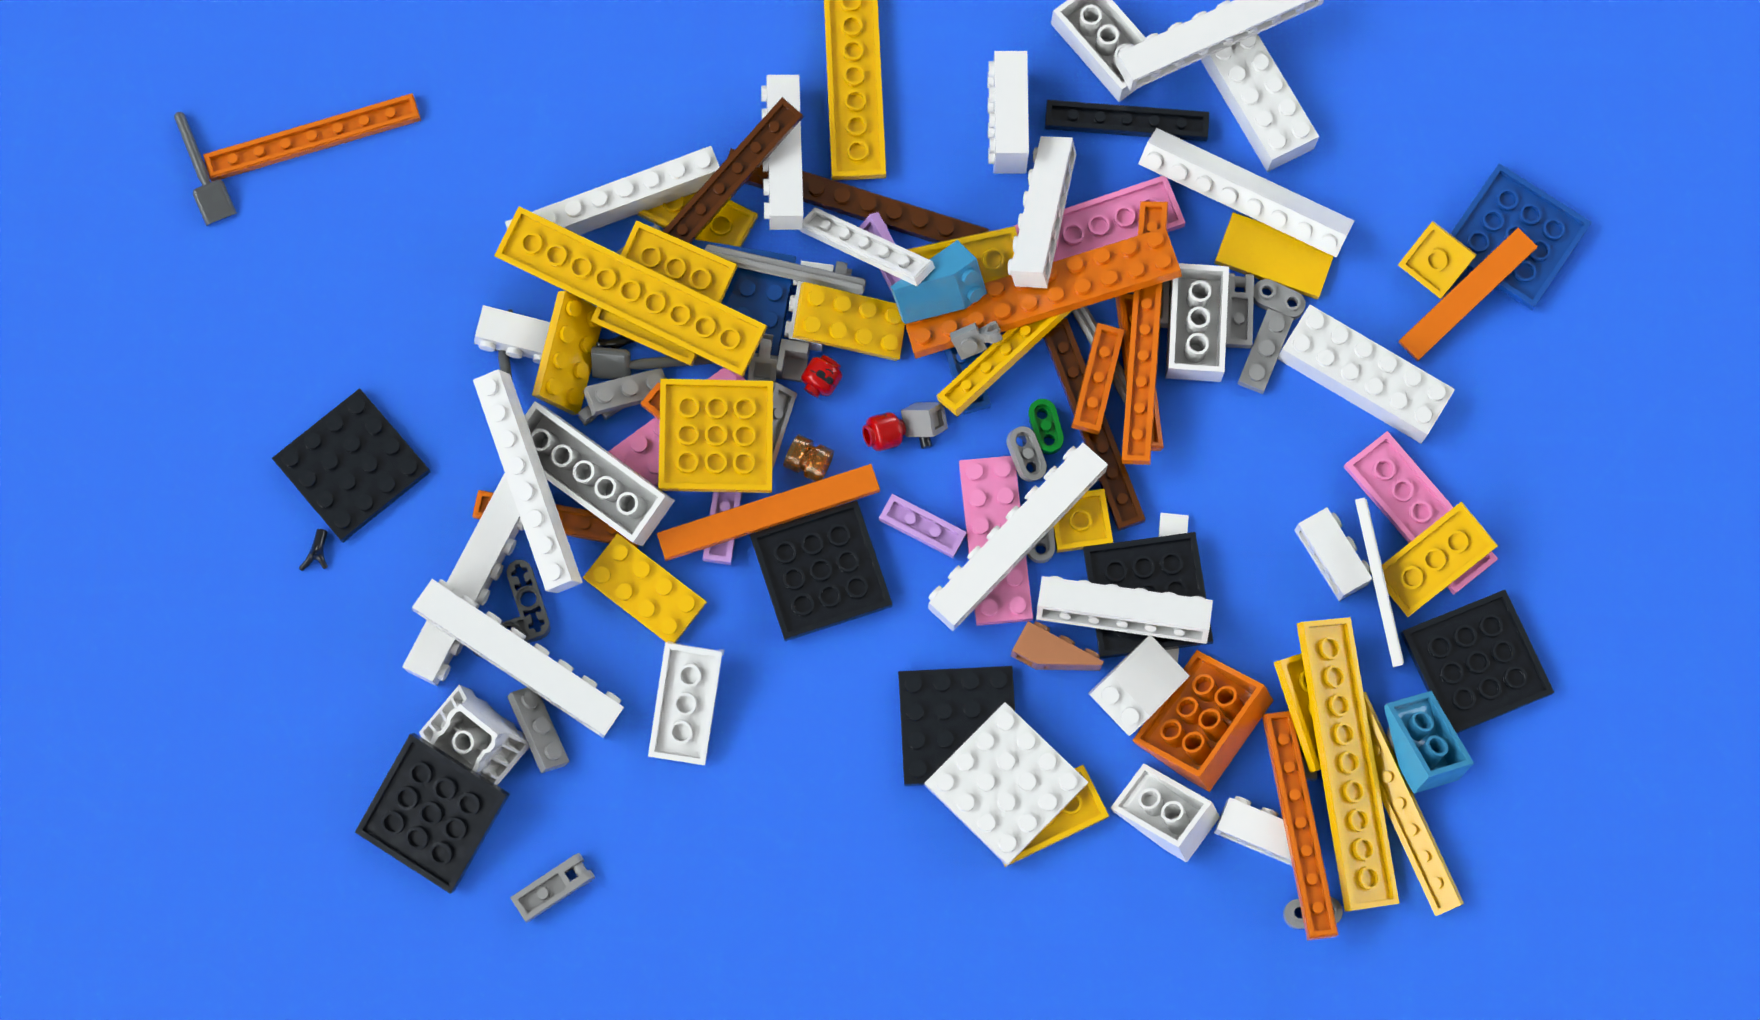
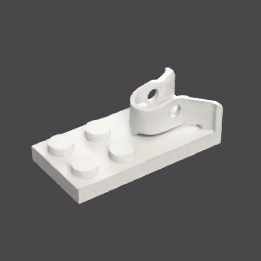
(685, 703)

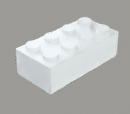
(1097, 35)
(1008, 112)
(1197, 323)

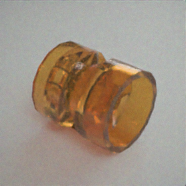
(808, 458)

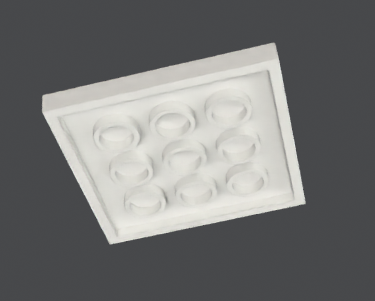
(1006, 783)

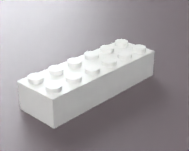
(1261, 102)
(1365, 374)
(596, 477)

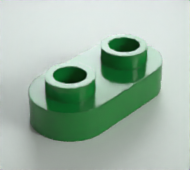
(1046, 427)

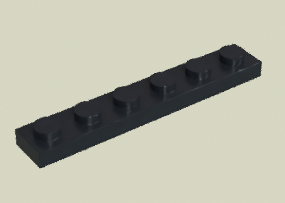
(1125, 120)

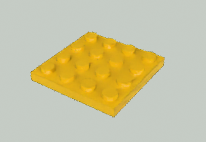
(679, 262)
(715, 435)

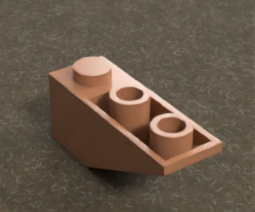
(1048, 652)

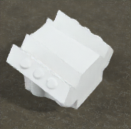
(475, 735)

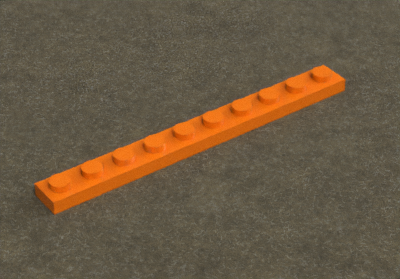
(1143, 353)

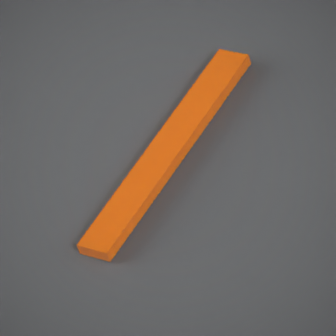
(311, 137)
(768, 512)
(1300, 826)

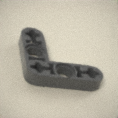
(524, 623)

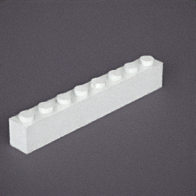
(1203, 37)
(1246, 192)
(632, 193)
(527, 481)
(1017, 536)
(471, 577)
(518, 658)

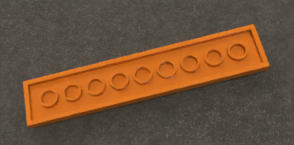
(1071, 285)

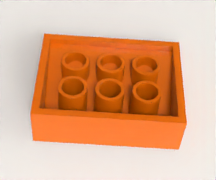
(1204, 720)

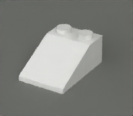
(1139, 685)
(1166, 812)

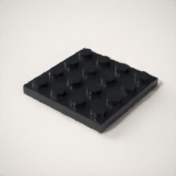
(351, 465)
(1152, 564)
(821, 570)
(1477, 661)
(944, 710)
(432, 813)

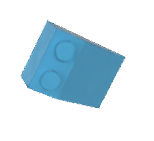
(948, 288)
(1425, 743)

